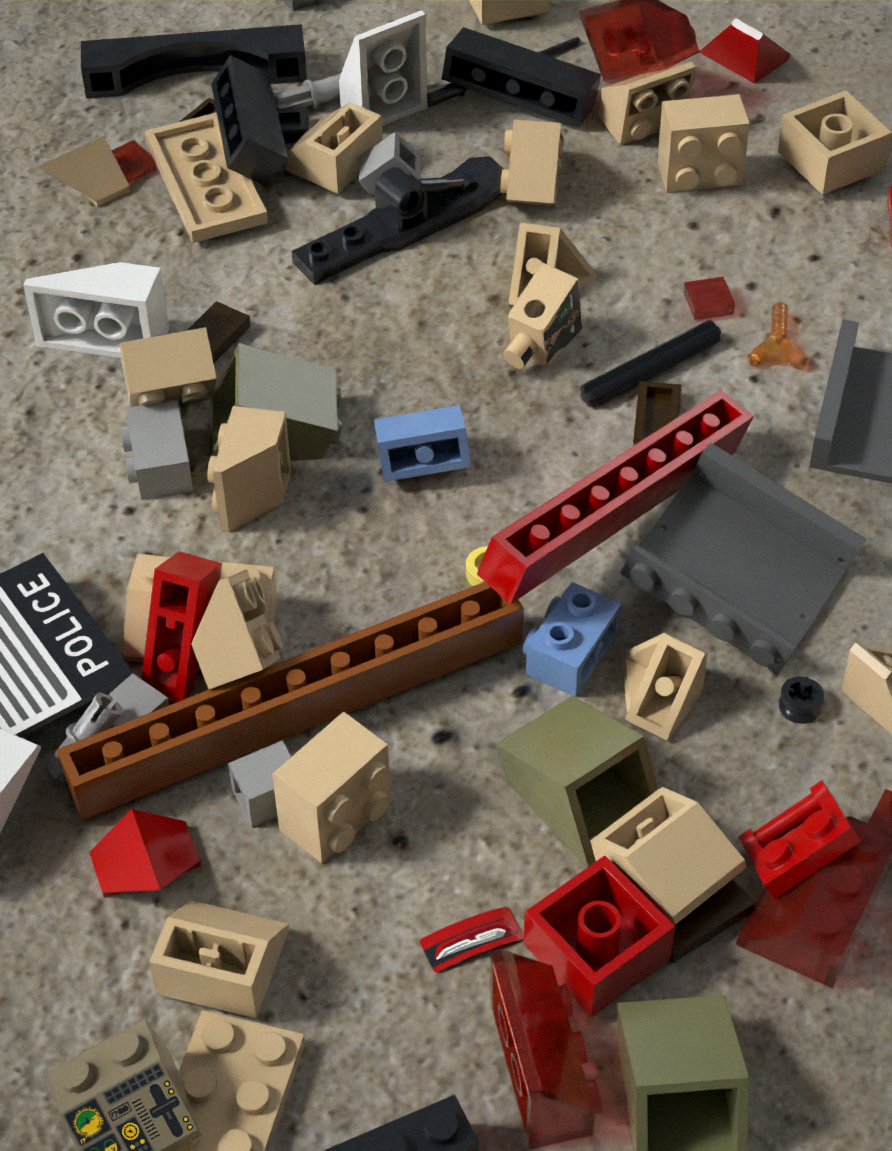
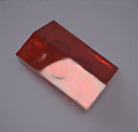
(637, 36)
(822, 916)
(542, 1050)

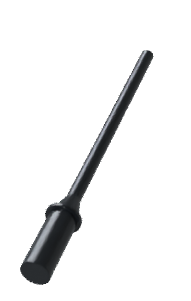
(452, 90)

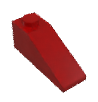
(177, 605)

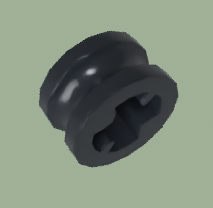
(797, 709)

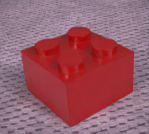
(598, 935)

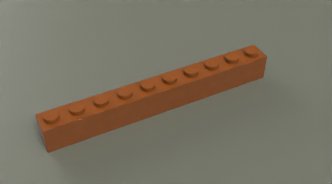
(287, 698)

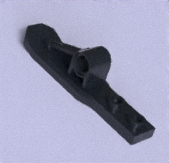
(403, 215)

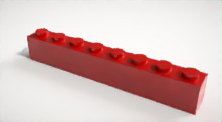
(609, 498)

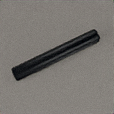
(650, 363)

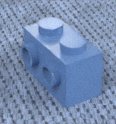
(422, 443)
(572, 638)

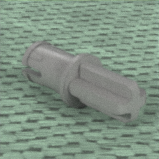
(309, 94)
(93, 721)

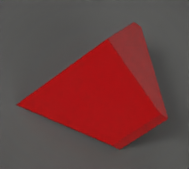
(745, 51)
(143, 853)

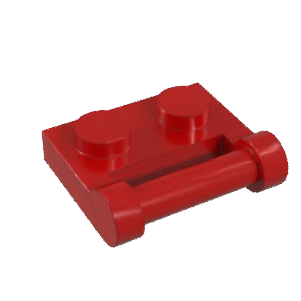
(806, 849)

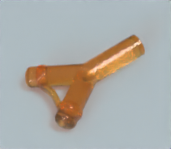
(778, 340)

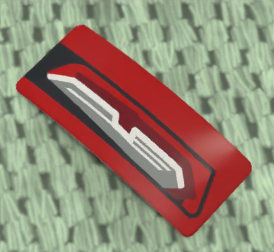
(470, 937)

